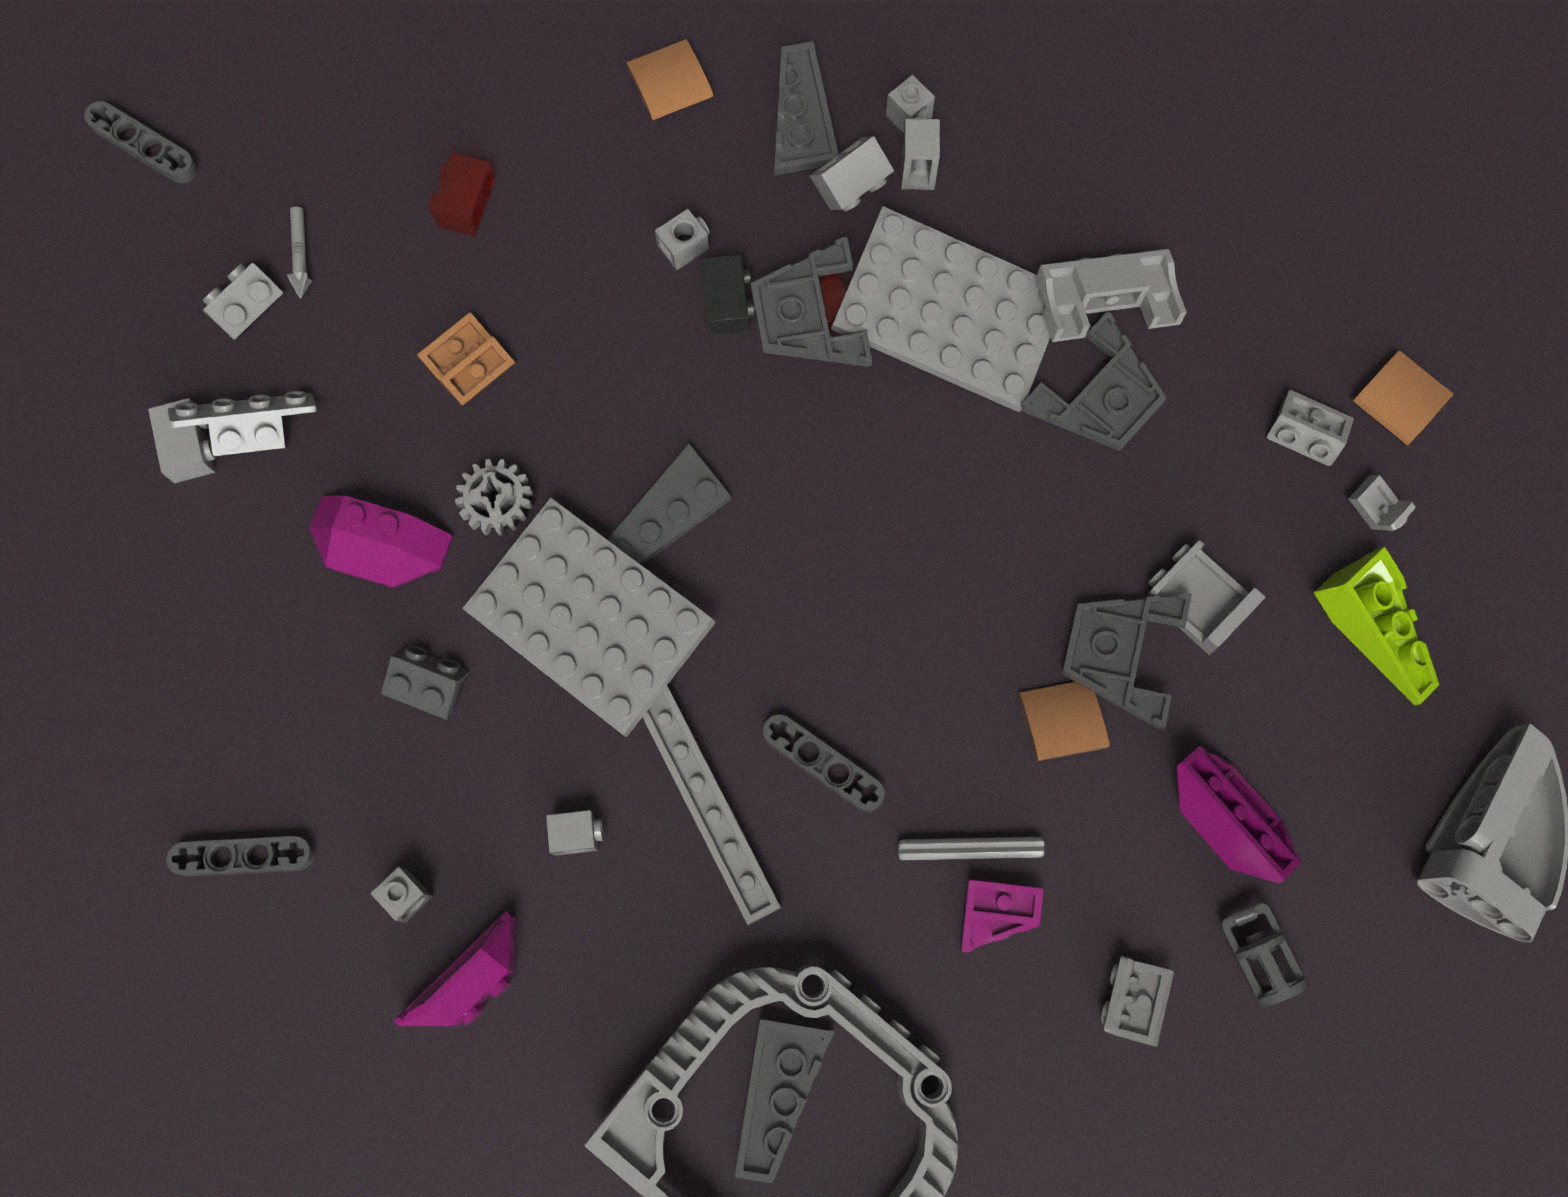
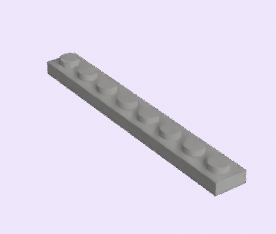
(710, 809)

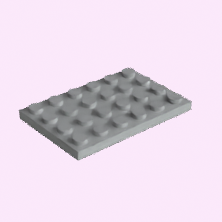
(947, 309)
(589, 616)

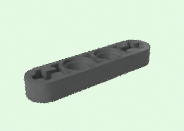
(140, 142)
(820, 767)
(240, 852)

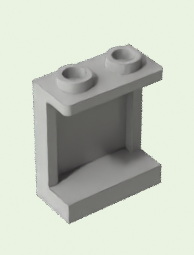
(1216, 601)

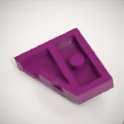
(997, 911)

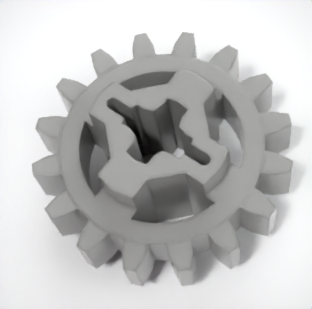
(480, 497)

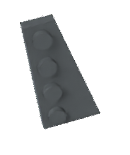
(803, 121)
(671, 508)
(779, 1082)

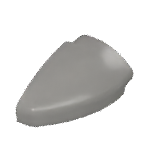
(1504, 839)

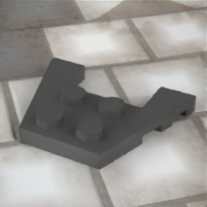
(794, 315)
(1113, 403)
(1108, 647)

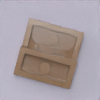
(669, 79)
(466, 359)
(1403, 397)
(1063, 720)

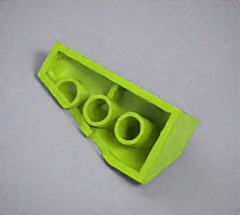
(1373, 614)

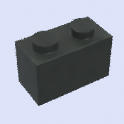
(725, 294)

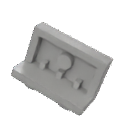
(241, 300)
(1137, 1001)

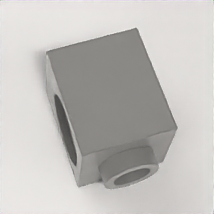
(909, 101)
(682, 252)
(574, 832)
(401, 895)

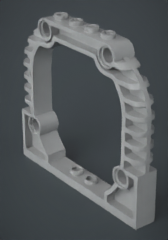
(633, 1137)

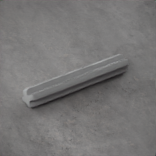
(971, 848)

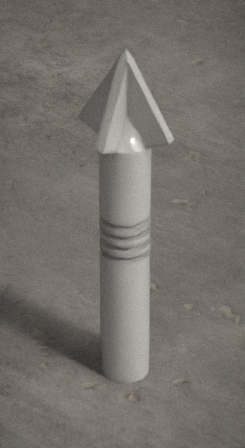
(299, 276)

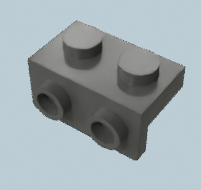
(424, 680)

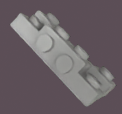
(1107, 285)

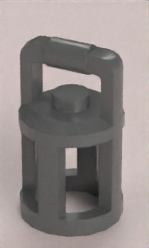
(1260, 947)

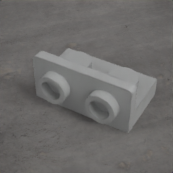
(1311, 428)

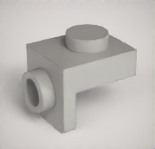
(1380, 505)

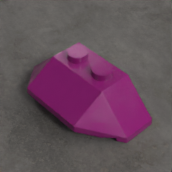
(376, 541)
(1234, 818)
(469, 980)

